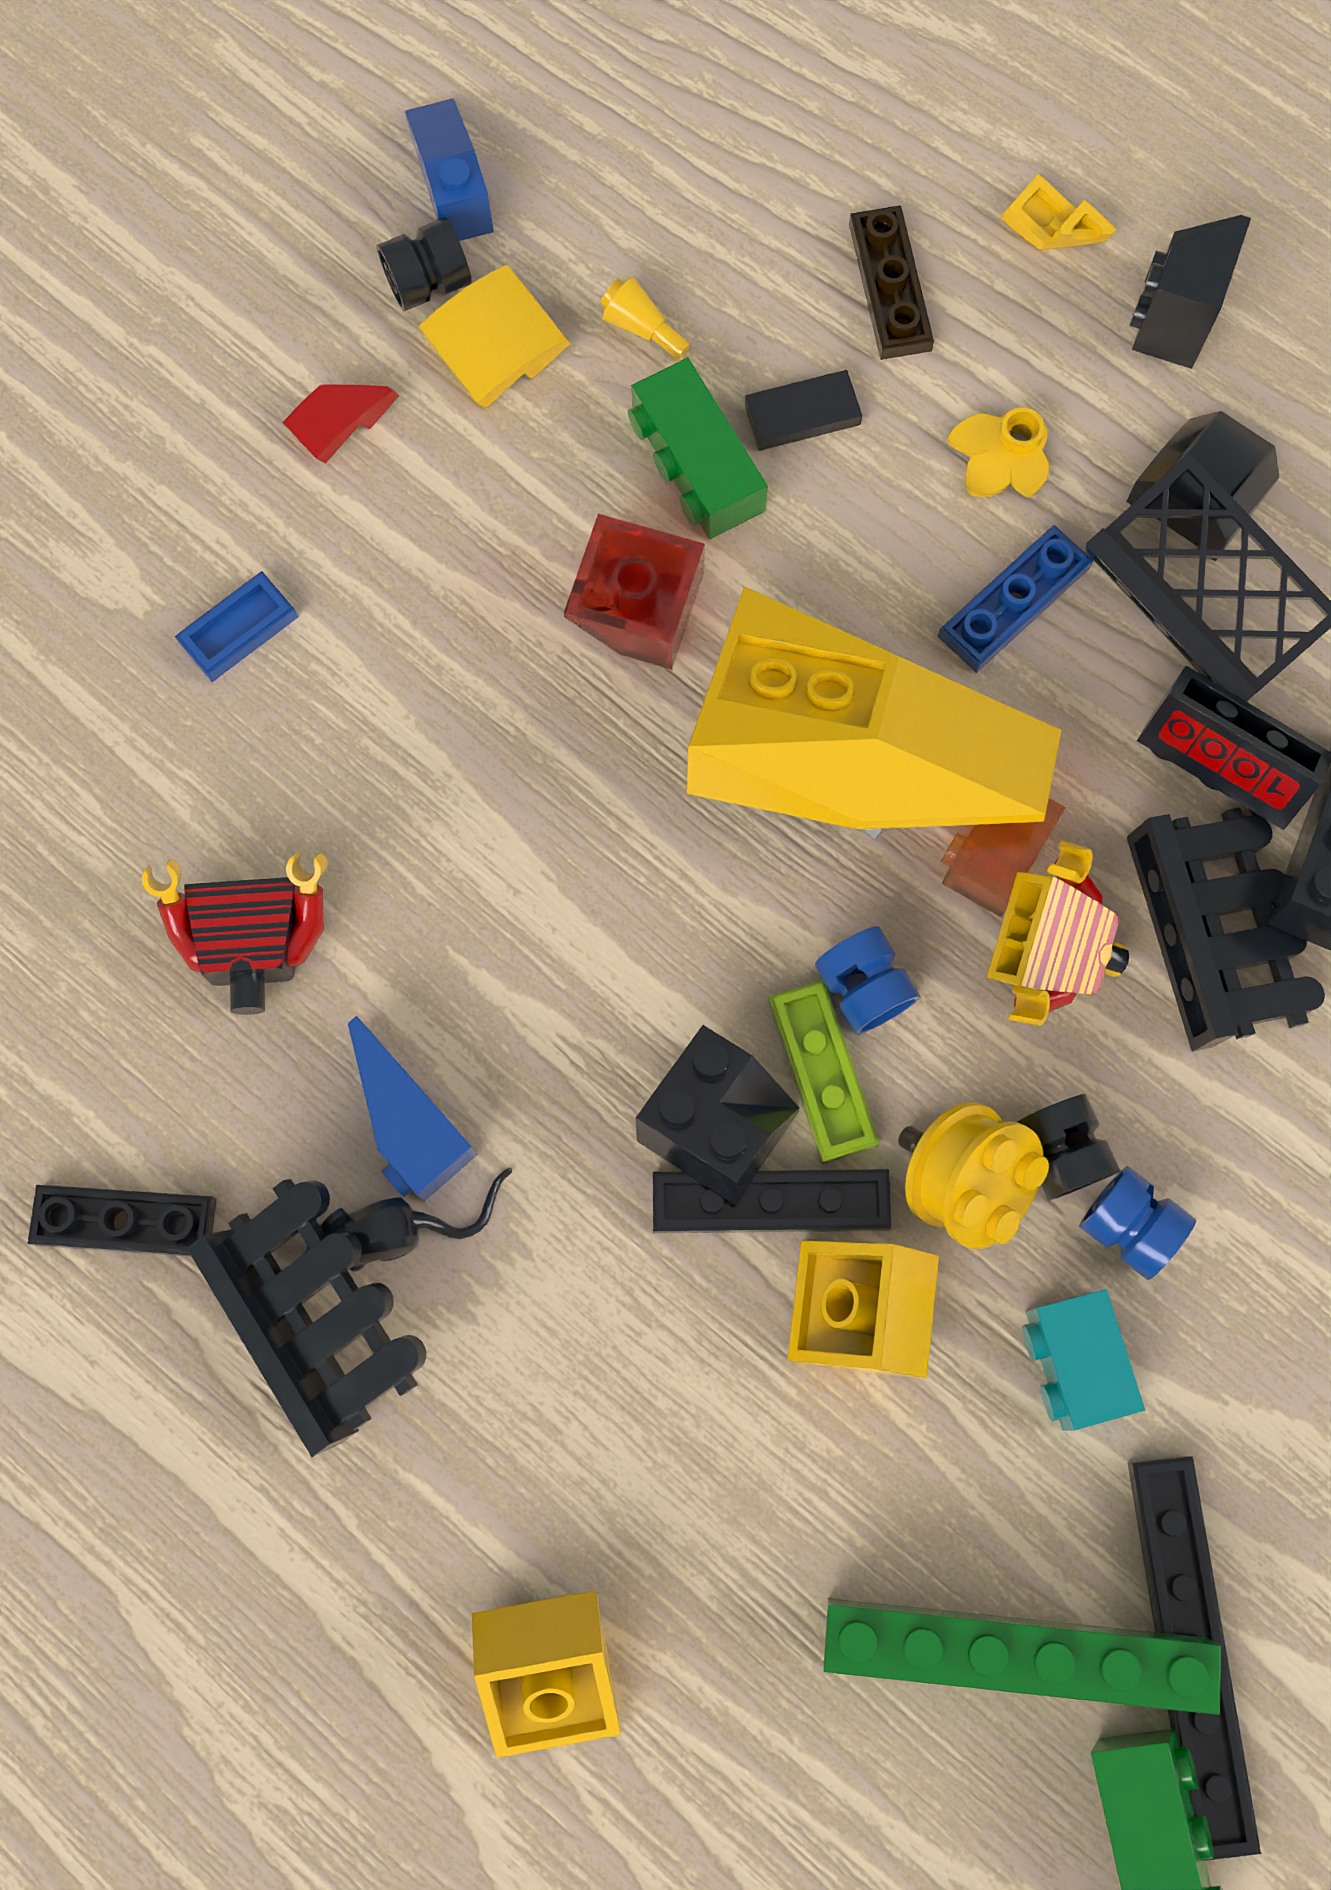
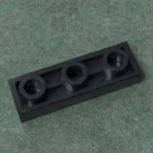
(87, 1215)

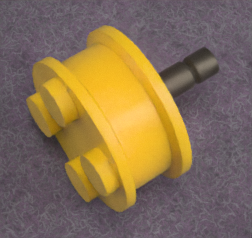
(973, 1174)

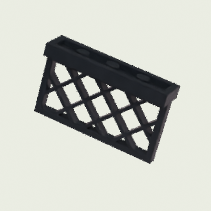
(1173, 616)

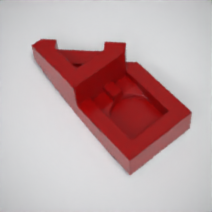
(334, 413)

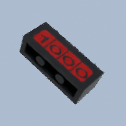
(1235, 748)

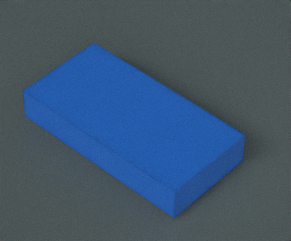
(236, 626)

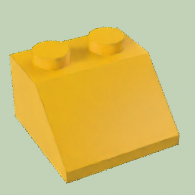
(864, 1307)
(544, 1674)

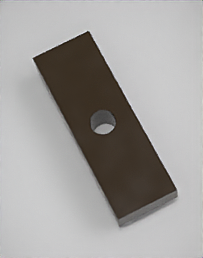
(891, 282)

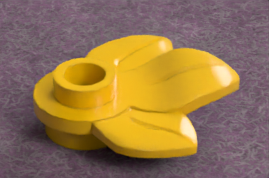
(999, 458)

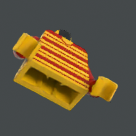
(1056, 938)

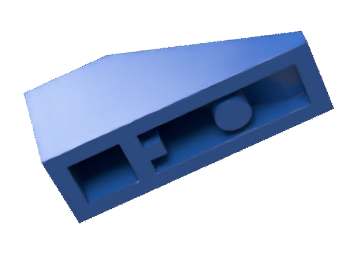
(450, 168)
(406, 1124)

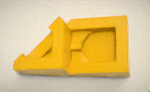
(1053, 222)

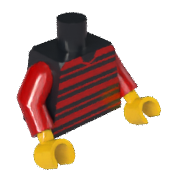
(243, 928)

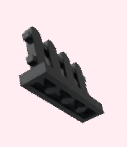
(1191, 936)
(279, 1333)

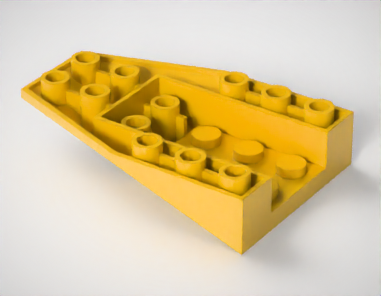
(857, 734)

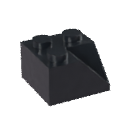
(1187, 290)
(716, 1115)

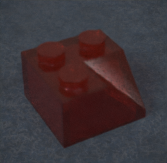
(636, 589)

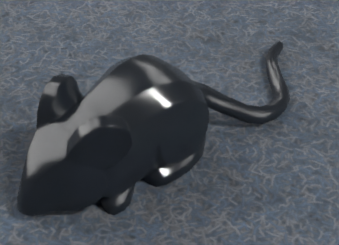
(391, 1226)

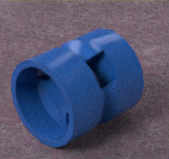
(870, 1000)
(1142, 1226)

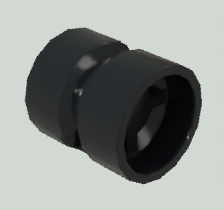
(424, 264)
(1086, 1159)

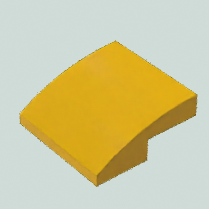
(494, 335)

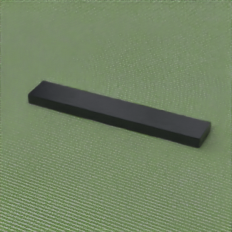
(1187, 1604)

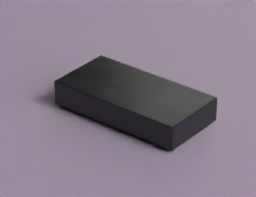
(803, 410)

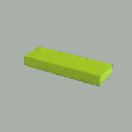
(823, 1072)

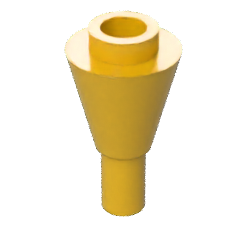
(633, 311)

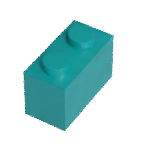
(1082, 1361)

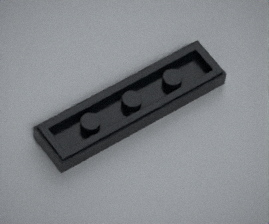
(776, 1203)

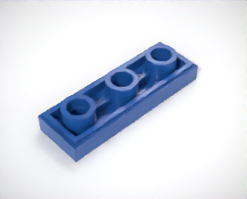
(996, 616)

